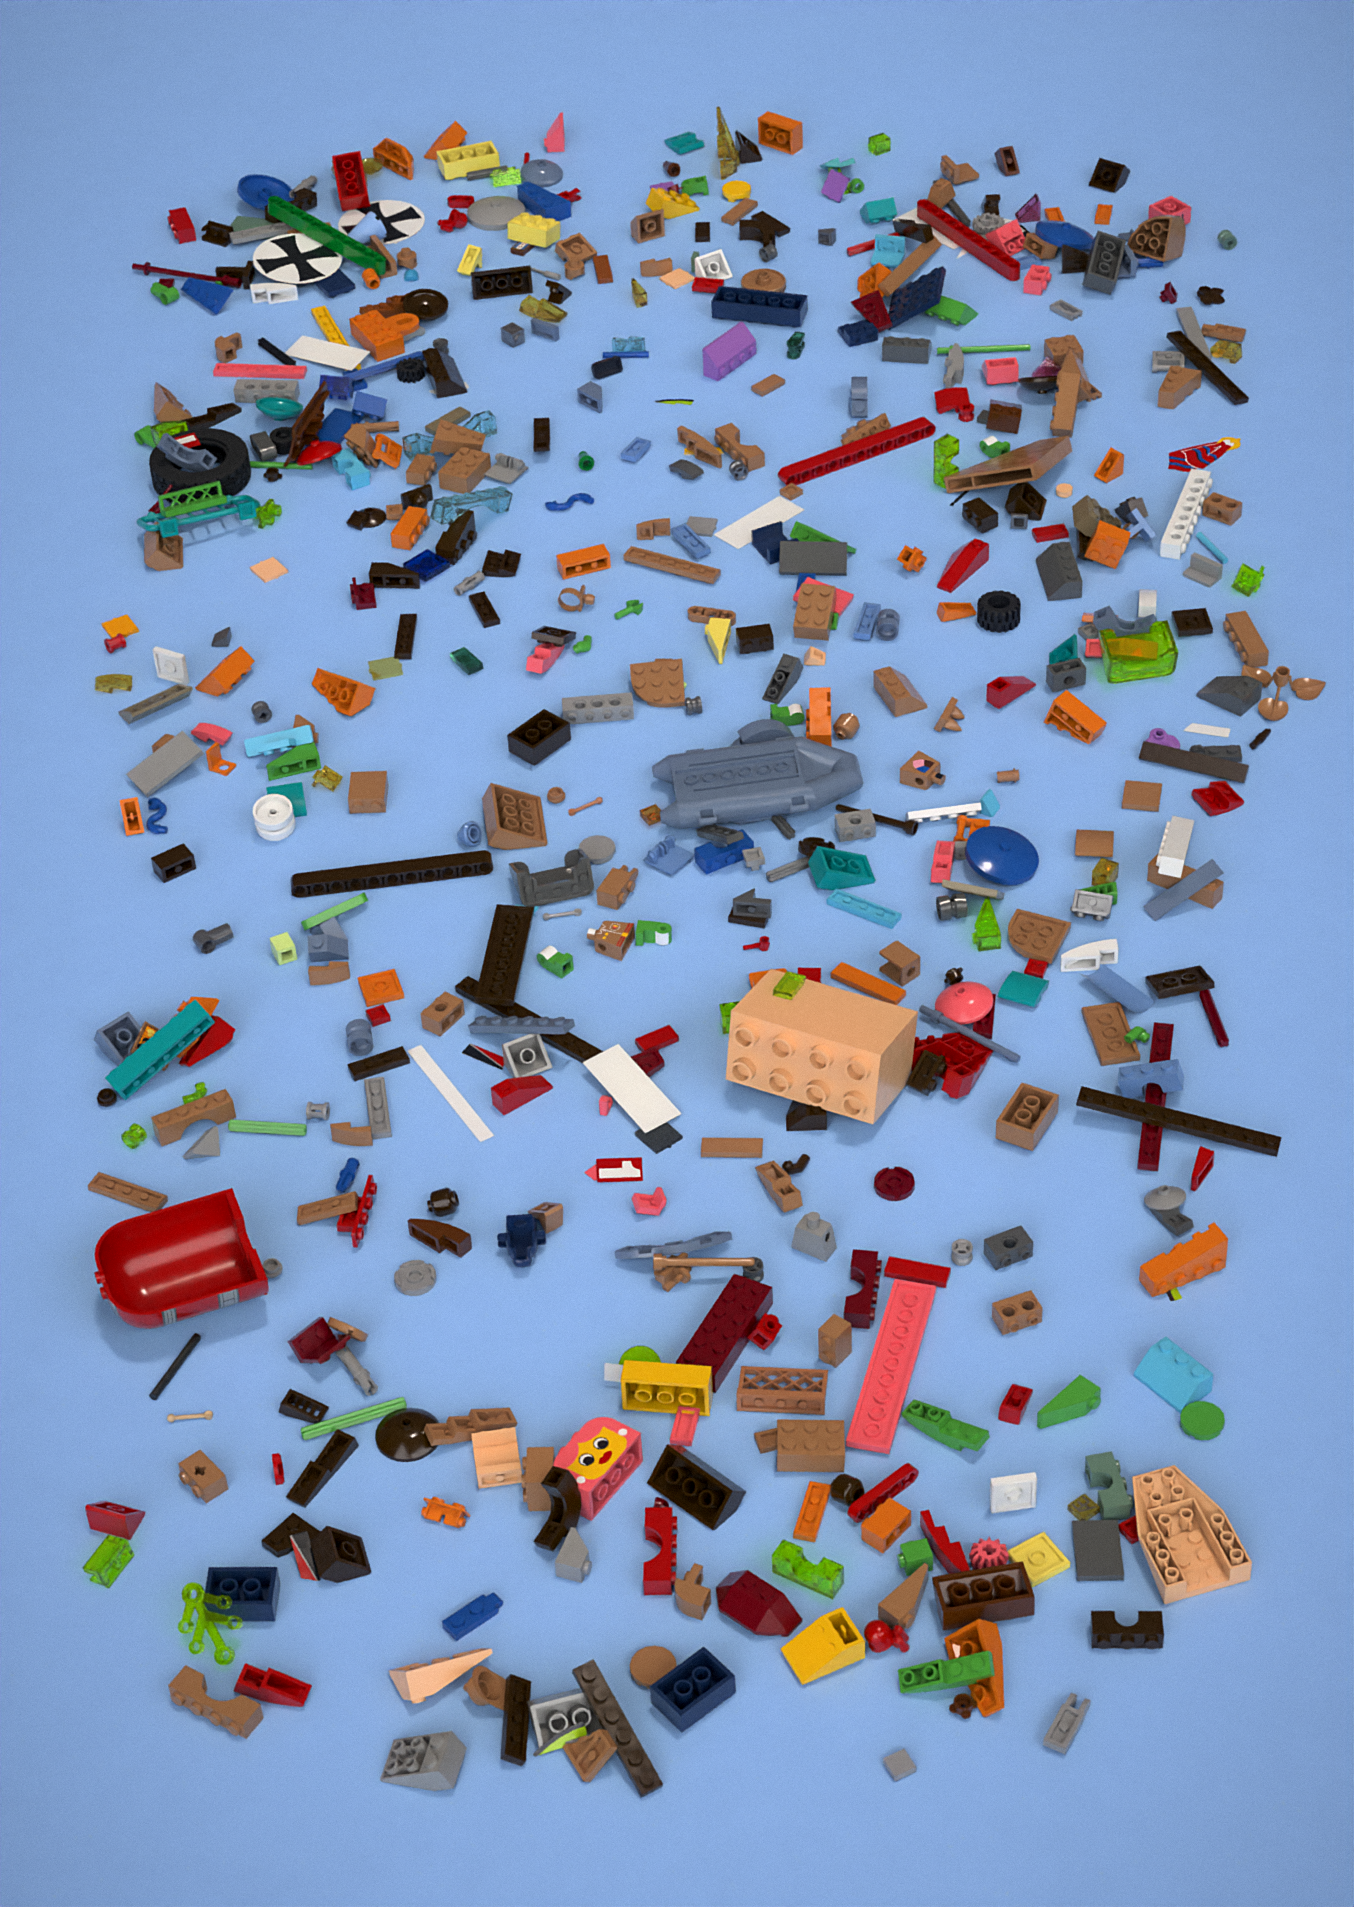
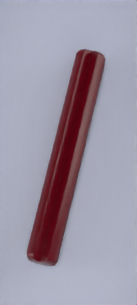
(1214, 1018)

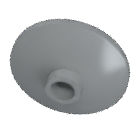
(1165, 1198)

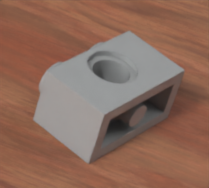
(855, 825)

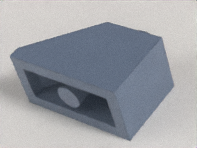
(591, 396)
(327, 948)

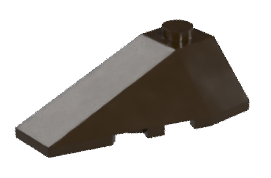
(805, 1117)

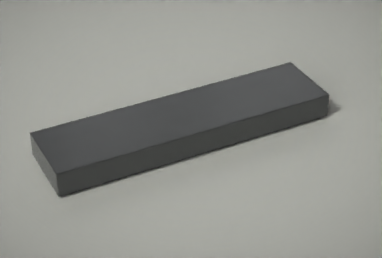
(720, 834)

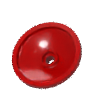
(318, 451)

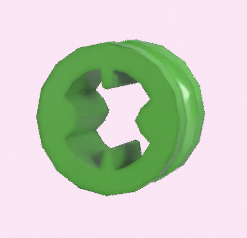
(853, 185)

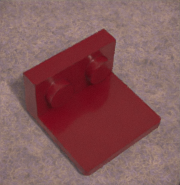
(317, 1342)

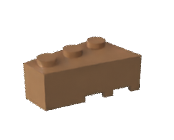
(1177, 385)

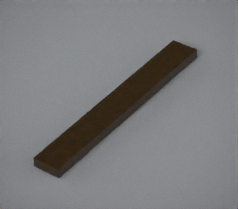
(1207, 367)

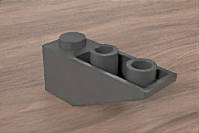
(783, 679)

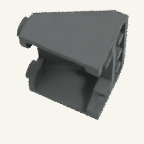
(554, 884)

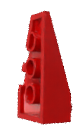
(963, 564)

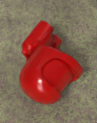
(456, 219)
(882, 1637)

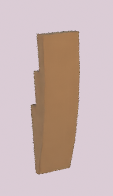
(700, 446)
(459, 1428)

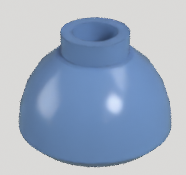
(470, 834)

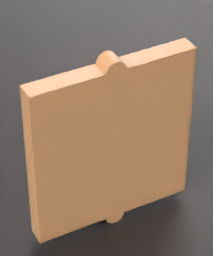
(677, 278)
(269, 569)

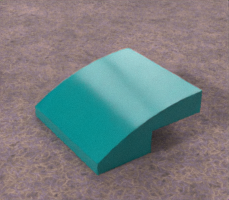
(684, 142)
(835, 163)
(294, 793)
(1023, 988)

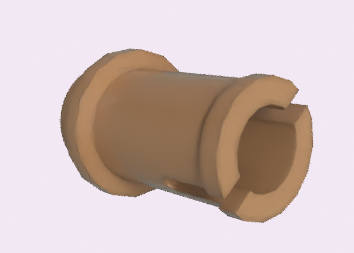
(1006, 776)

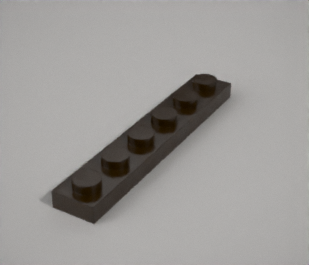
(615, 1722)

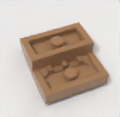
(1094, 843)

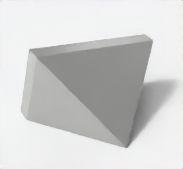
(205, 1146)

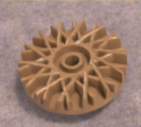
(764, 280)

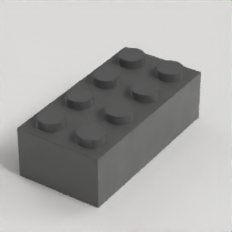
(1104, 262)

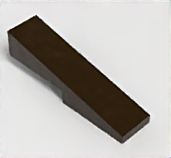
(913, 230)
(214, 416)
(321, 1471)

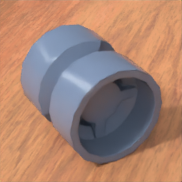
(887, 624)
(359, 1037)

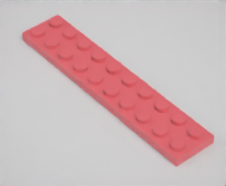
(891, 1367)

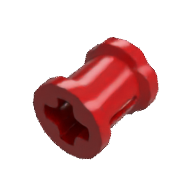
(115, 643)

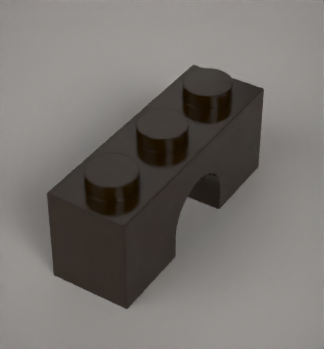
(1108, 1633)

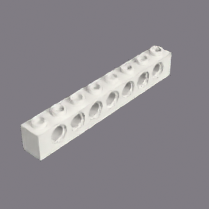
(1186, 514)

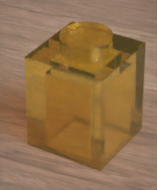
(1105, 872)

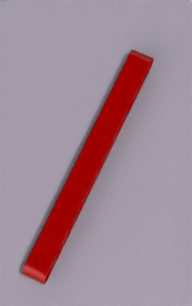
(968, 240)
(856, 451)

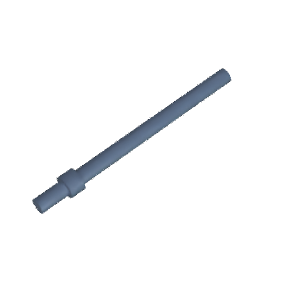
(938, 1017)

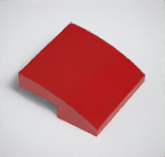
(951, 399)
(1217, 798)

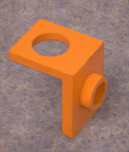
(215, 760)

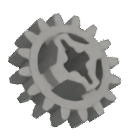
(987, 223)

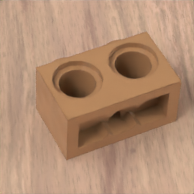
(1222, 508)
(1017, 1312)

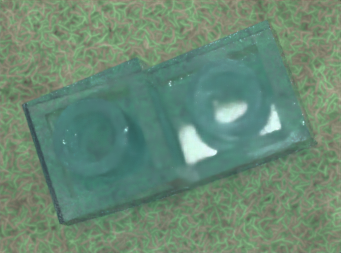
(631, 344)

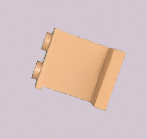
(496, 1457)

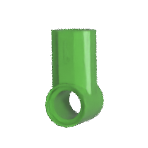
(165, 294)
(144, 436)

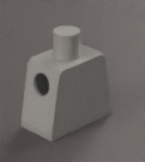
(814, 1237)

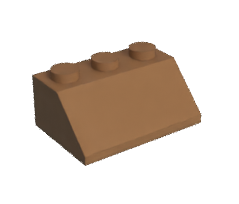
(163, 552)
(897, 692)

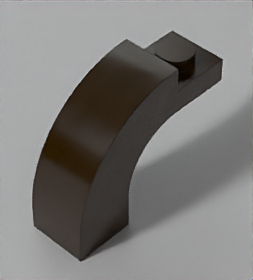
(757, 231)
(564, 1507)

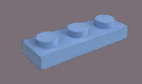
(690, 540)
(866, 621)

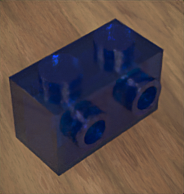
(338, 386)

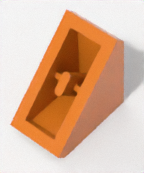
(1111, 466)
(131, 816)

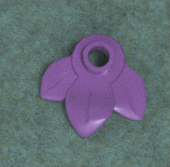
(1163, 738)

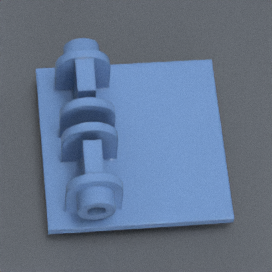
(668, 856)

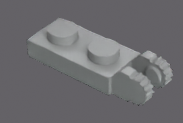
(1066, 1724)

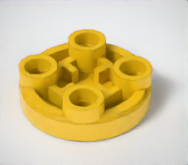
(736, 190)

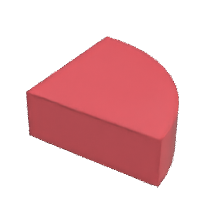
(605, 1104)

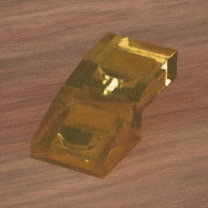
(118, 681)

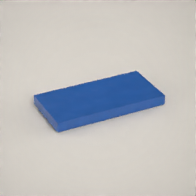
(337, 425)

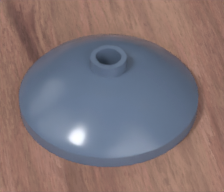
(541, 172)

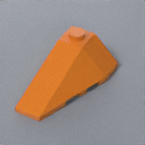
(869, 281)
(977, 1638)

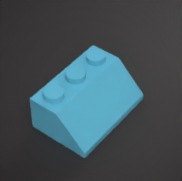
(1174, 1374)

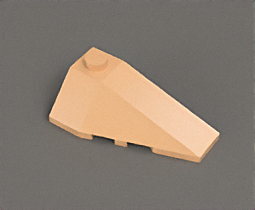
(423, 1680)

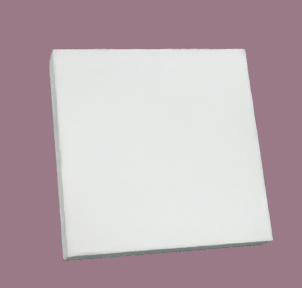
(170, 665)
(1013, 1492)

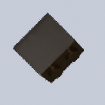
(1109, 175)
(1025, 500)
(339, 1555)

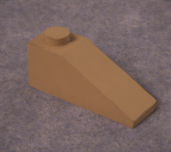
(903, 1603)

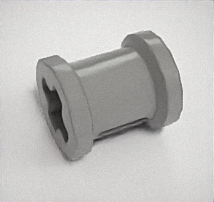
(325, 1110)

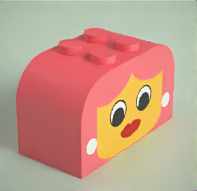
(601, 1461)

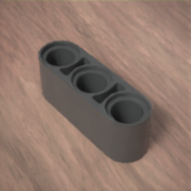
(263, 446)

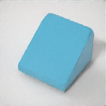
(989, 804)

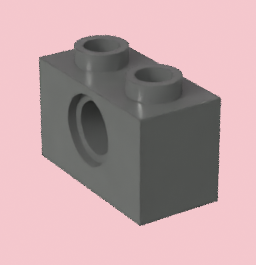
(1066, 674)
(1008, 1247)

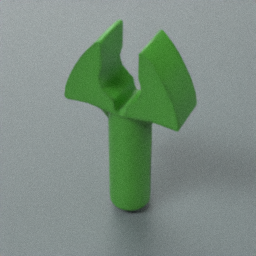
(631, 606)

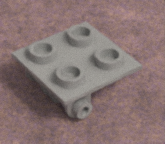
(506, 469)

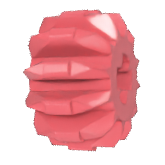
(988, 1554)

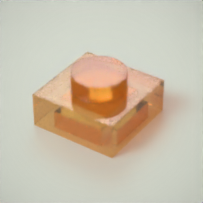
(651, 814)

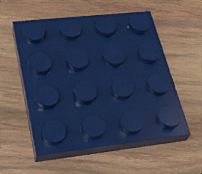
(916, 296)

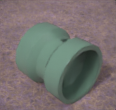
(1227, 239)

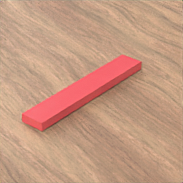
(260, 371)

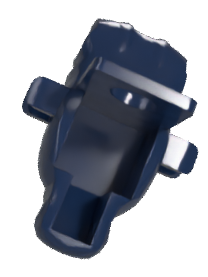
(521, 1238)

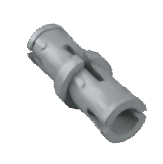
(469, 583)

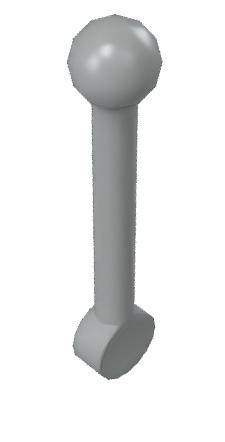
(577, 912)

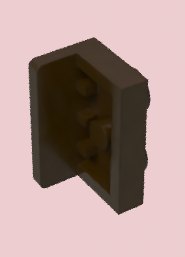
(927, 1072)

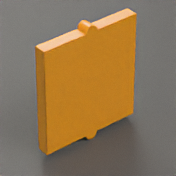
(120, 625)

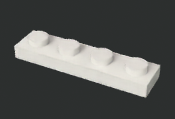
(951, 812)

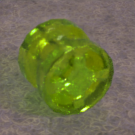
(134, 1136)

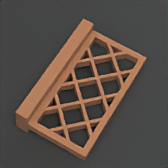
(782, 1399)

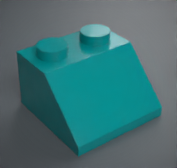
(879, 210)

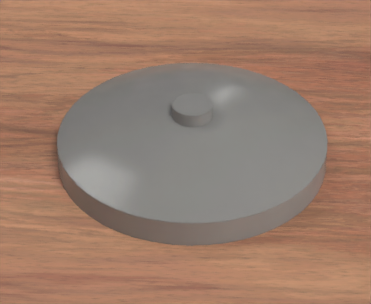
(494, 212)

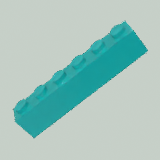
(160, 1049)

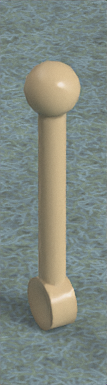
(208, 1415)

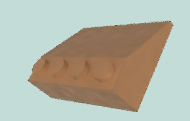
(513, 818)

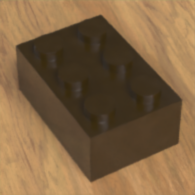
(539, 737)

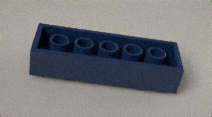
(759, 306)

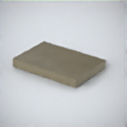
(971, 889)

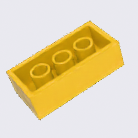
(665, 1387)

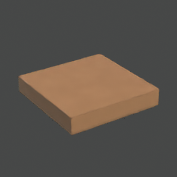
(1141, 795)

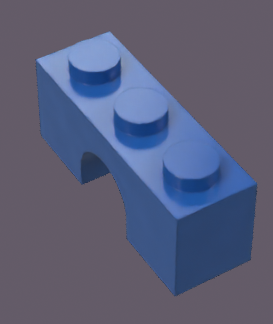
(713, 858)

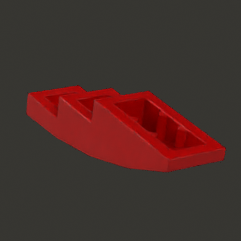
(948, 1554)

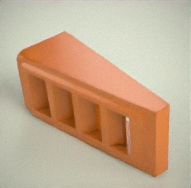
(953, 610)

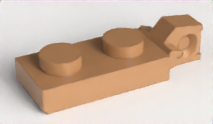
(1224, 332)

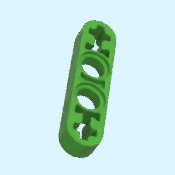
(334, 911)

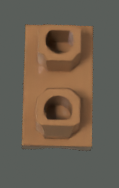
(673, 1274)

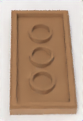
(1107, 1031)

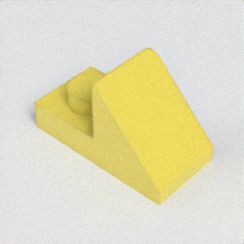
(471, 259)

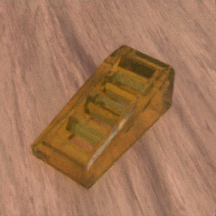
(639, 294)

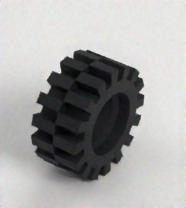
(410, 370)

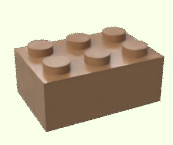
(464, 470)
(814, 612)
(1027, 1116)
(810, 1445)

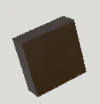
(357, 520)

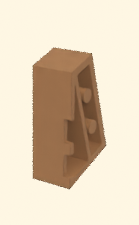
(452, 437)

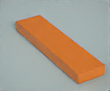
(868, 984)

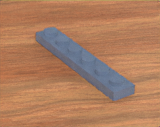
(521, 1025)

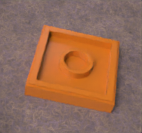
(380, 987)

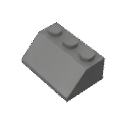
(559, 1712)

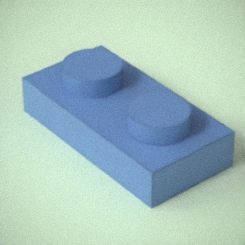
(635, 449)

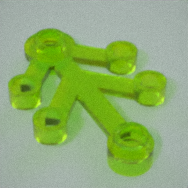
(206, 1620)

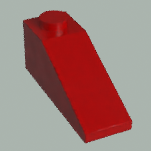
(210, 1041)
(518, 1091)

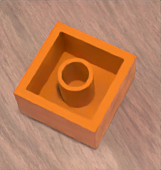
(1107, 544)

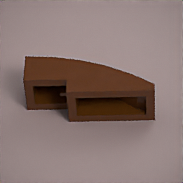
(440, 1236)

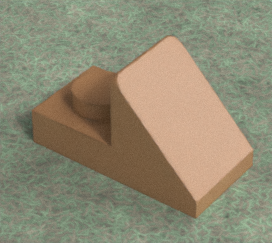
(549, 1215)

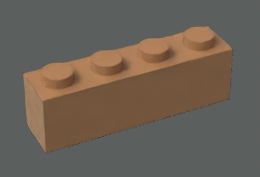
(1066, 405)
(1246, 639)
(1207, 896)

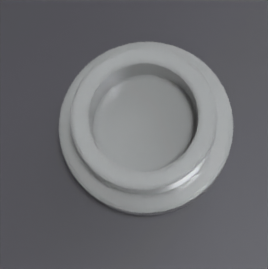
(272, 1268)

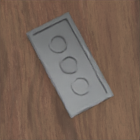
(164, 764)

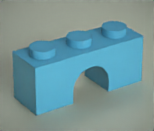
(355, 471)

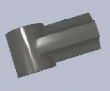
(207, 940)

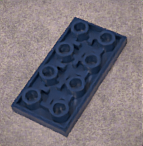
(335, 284)

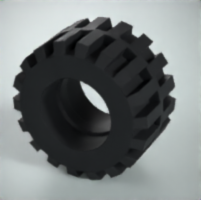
(998, 611)

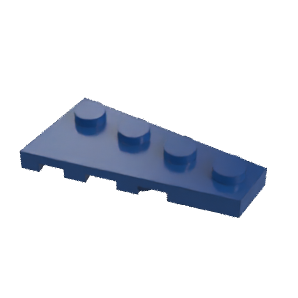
(206, 293)

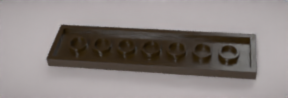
(504, 955)

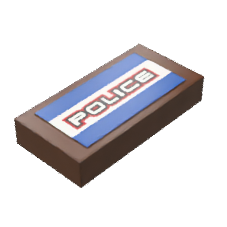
(521, 248)

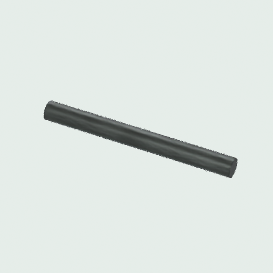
(175, 1366)

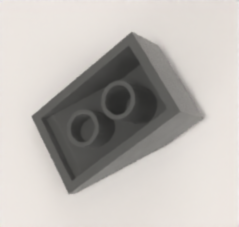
(1232, 693)

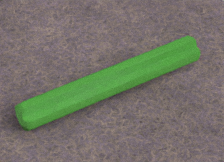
(267, 1127)

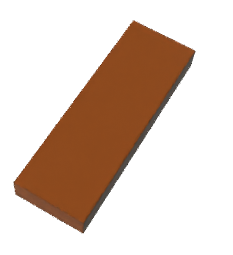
(602, 269)

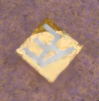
(1083, 1508)

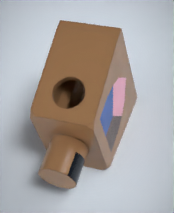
(921, 772)

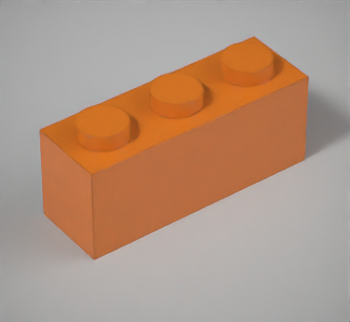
(409, 528)
(583, 561)

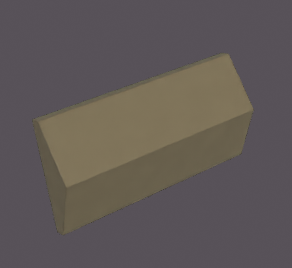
(155, 703)

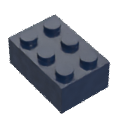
(251, 1589)
(692, 1689)

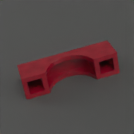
(864, 1270)

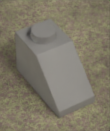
(573, 1558)

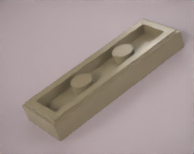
(455, 416)

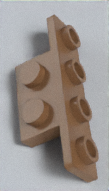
(865, 429)

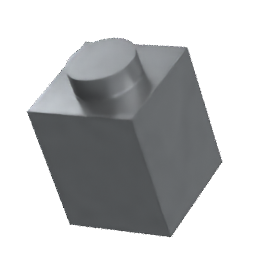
(512, 334)

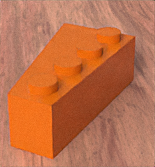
(1186, 1262)

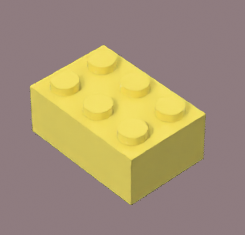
(533, 230)

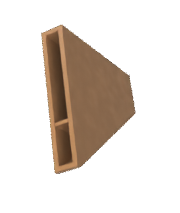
(1013, 467)

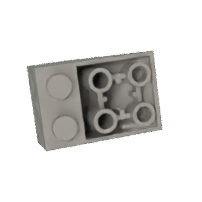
(425, 1761)

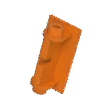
(453, 1513)

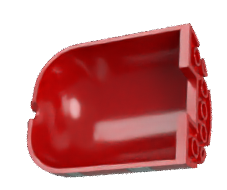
(179, 1262)

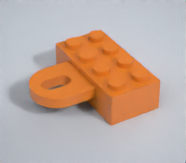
(383, 335)

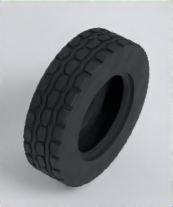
(232, 472)

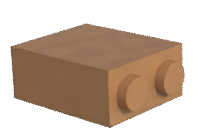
(368, 792)

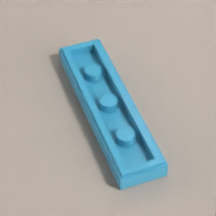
(864, 908)

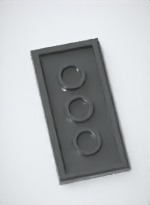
(813, 557)

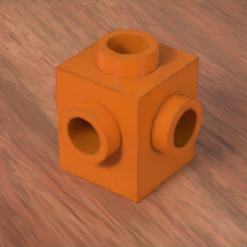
(912, 558)

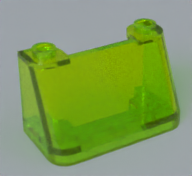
(1138, 655)

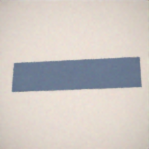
(1183, 889)

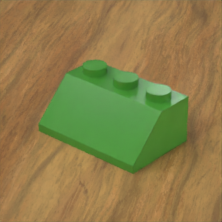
(952, 310)

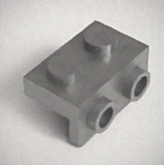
(1092, 904)

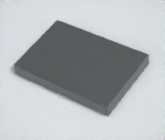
(1097, 1550)

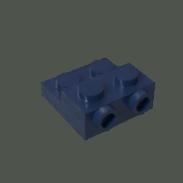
(858, 333)

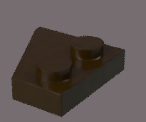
(1073, 260)

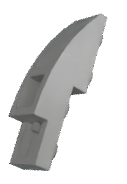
(955, 367)

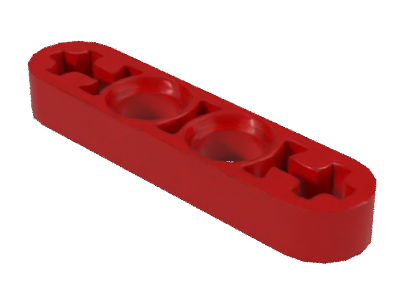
(881, 1492)

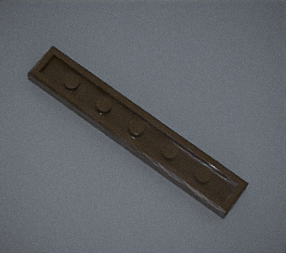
(1194, 762)

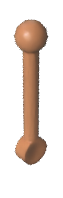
(572, 812)

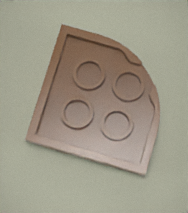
(659, 682)
(1037, 935)

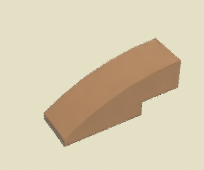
(779, 1186)

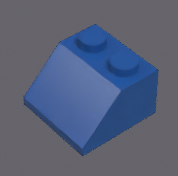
(369, 406)

